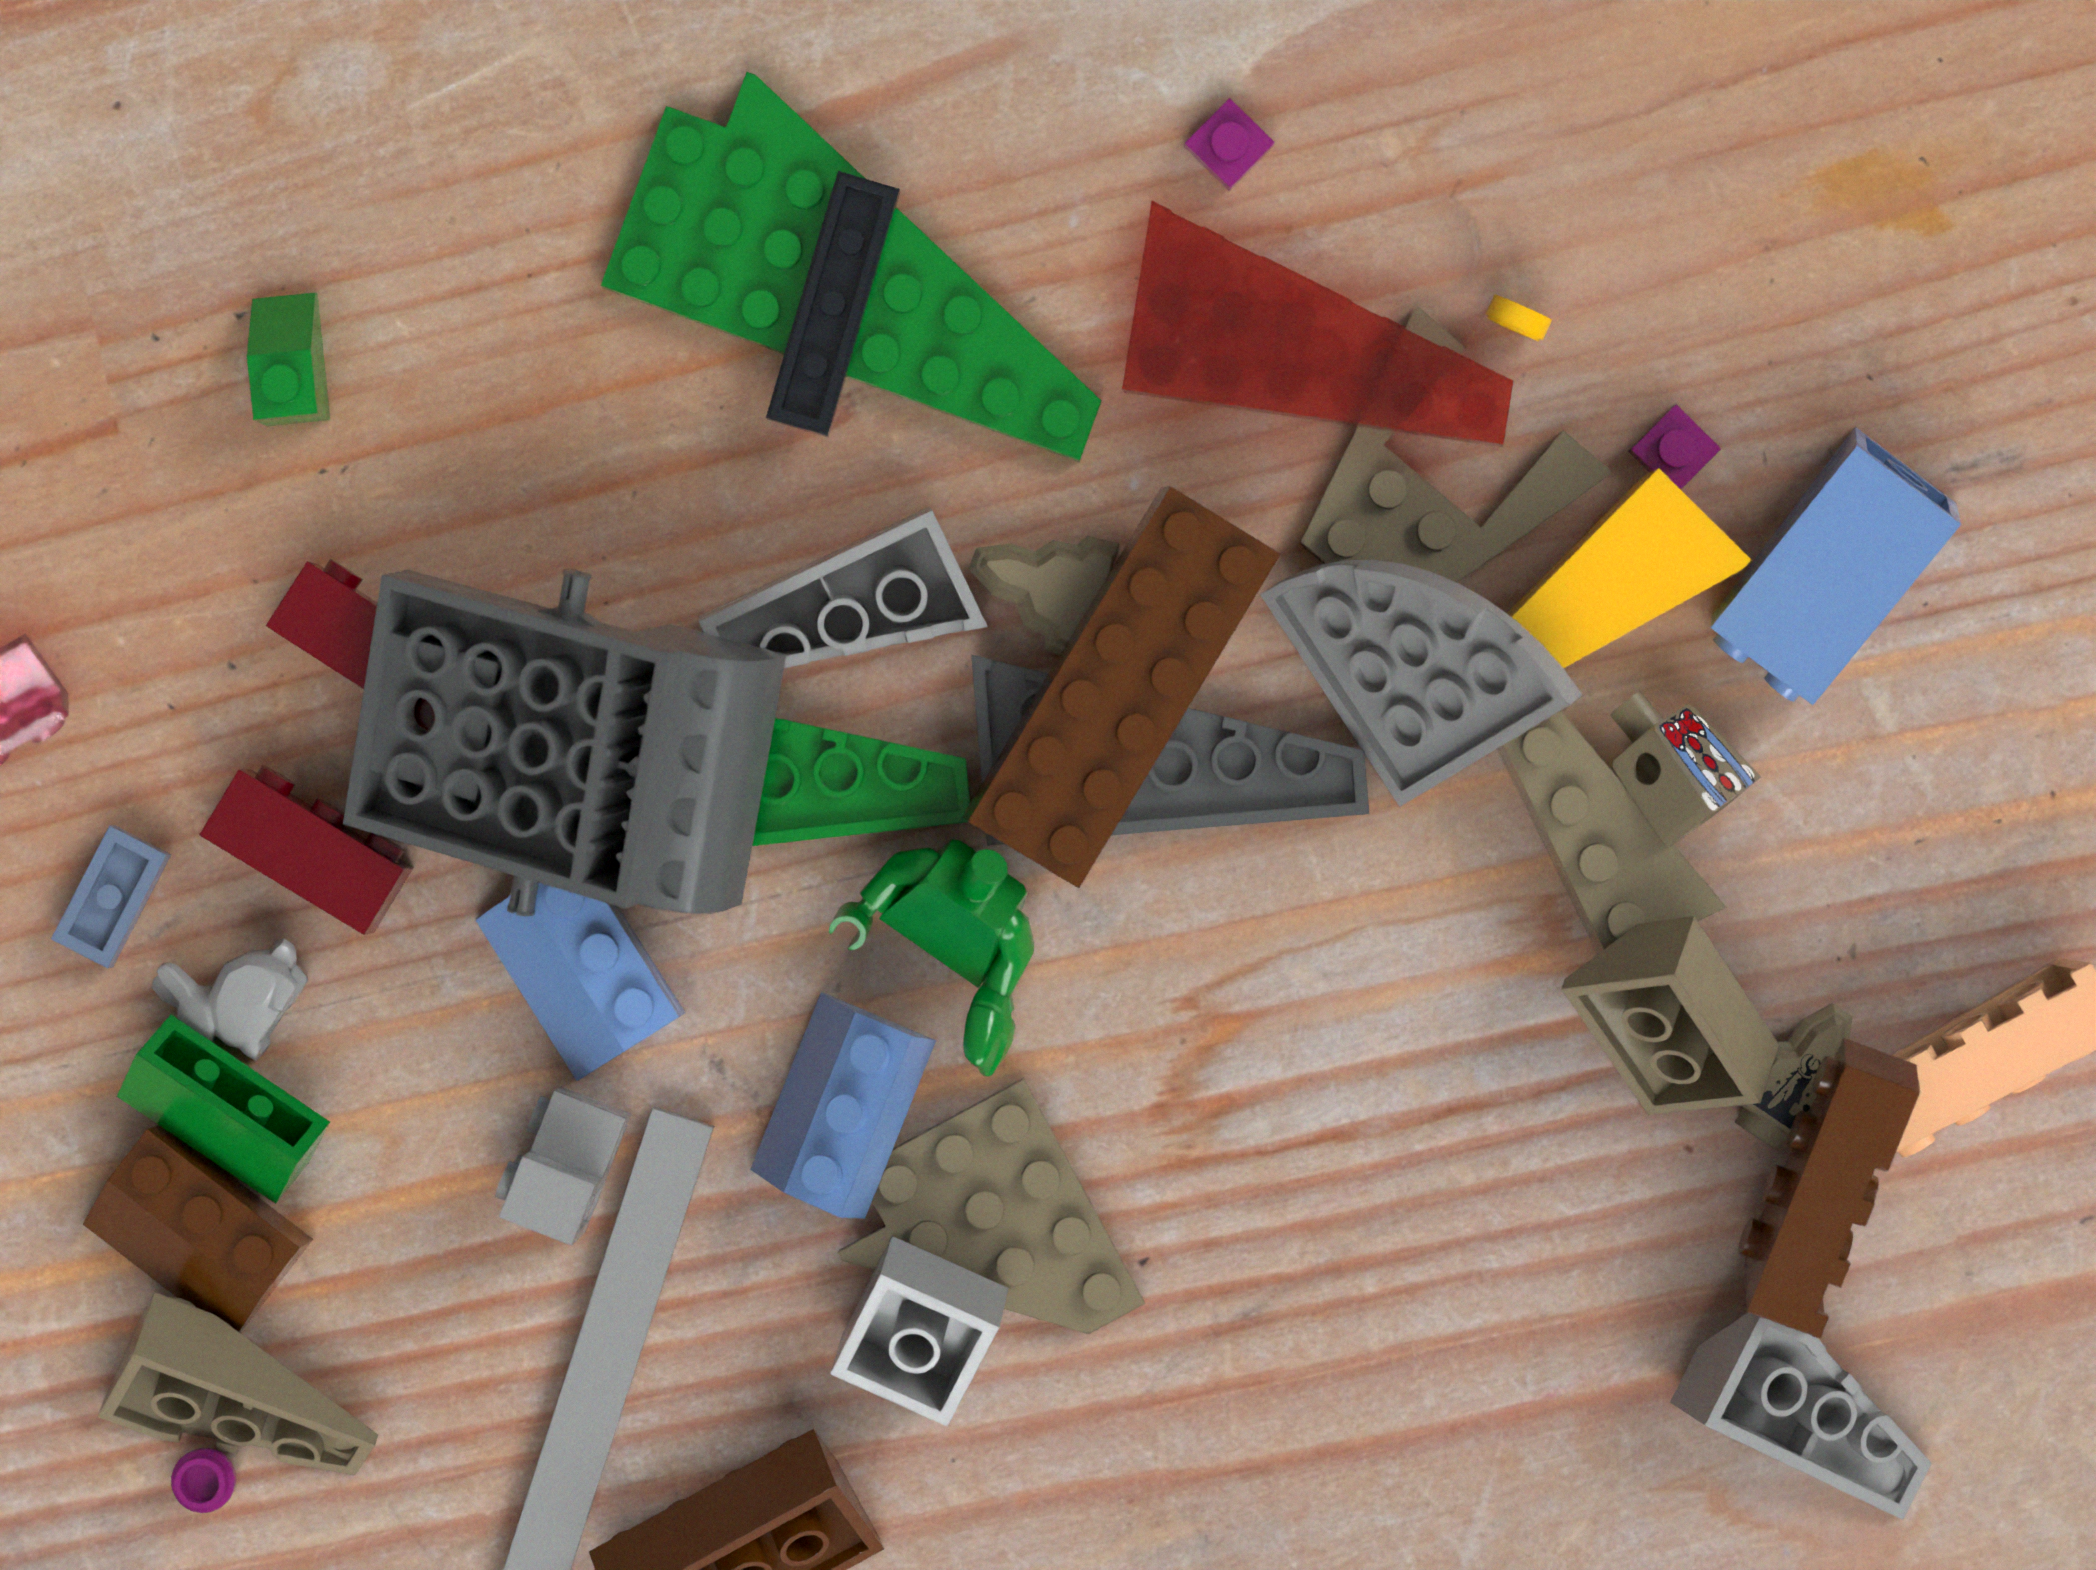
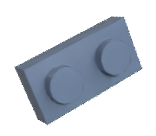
(111, 896)

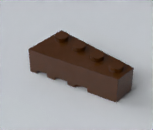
(1826, 1184)

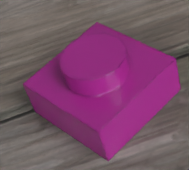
(1229, 144)
(1675, 447)

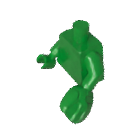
(967, 917)

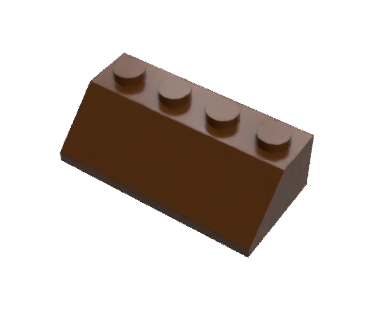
(769, 1515)

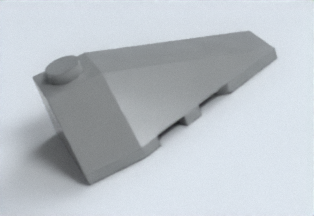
(1801, 1408)

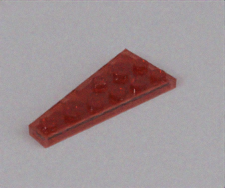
(1267, 340)

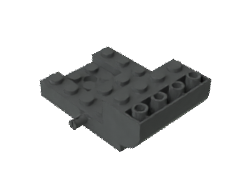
(564, 745)

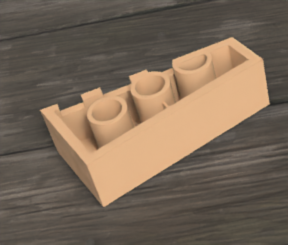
(2000, 1048)

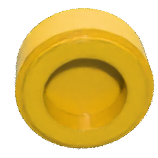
(1518, 318)

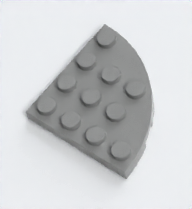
(1417, 666)

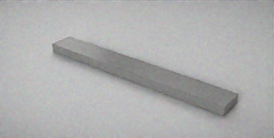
(610, 1342)

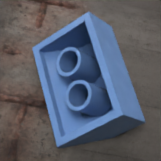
(582, 975)
(842, 1108)

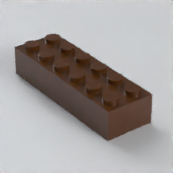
(1121, 685)

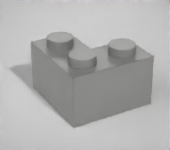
(564, 1172)

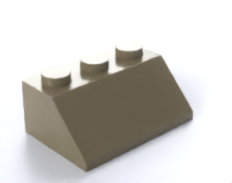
(1674, 1019)

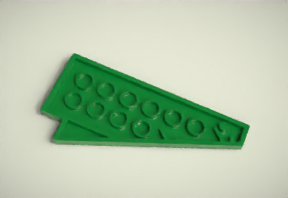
(728, 242)

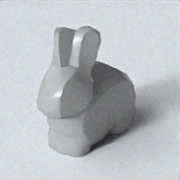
(243, 999)

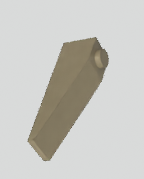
(211, 1381)

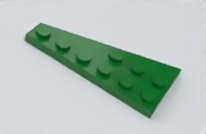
(851, 784)

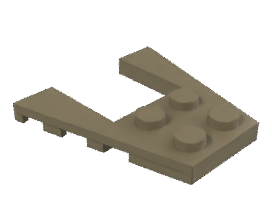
(1392, 514)

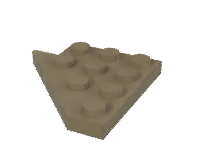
(1008, 1206)

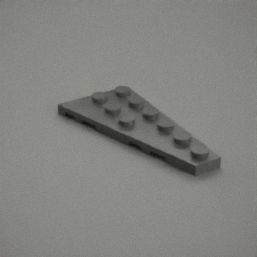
(1209, 770)

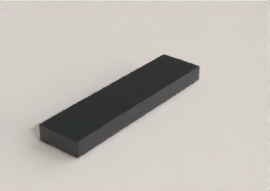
(833, 304)

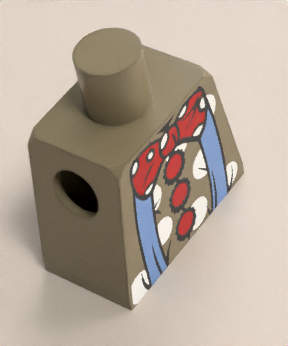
(1677, 767)

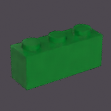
(222, 1108)

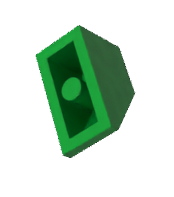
(287, 361)

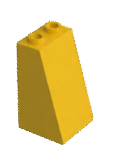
(1627, 570)

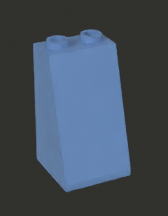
(1834, 568)

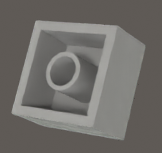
(920, 1331)

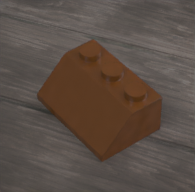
(195, 1228)

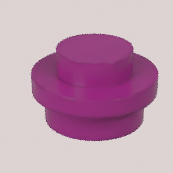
(203, 1480)

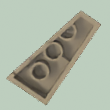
(1599, 836)

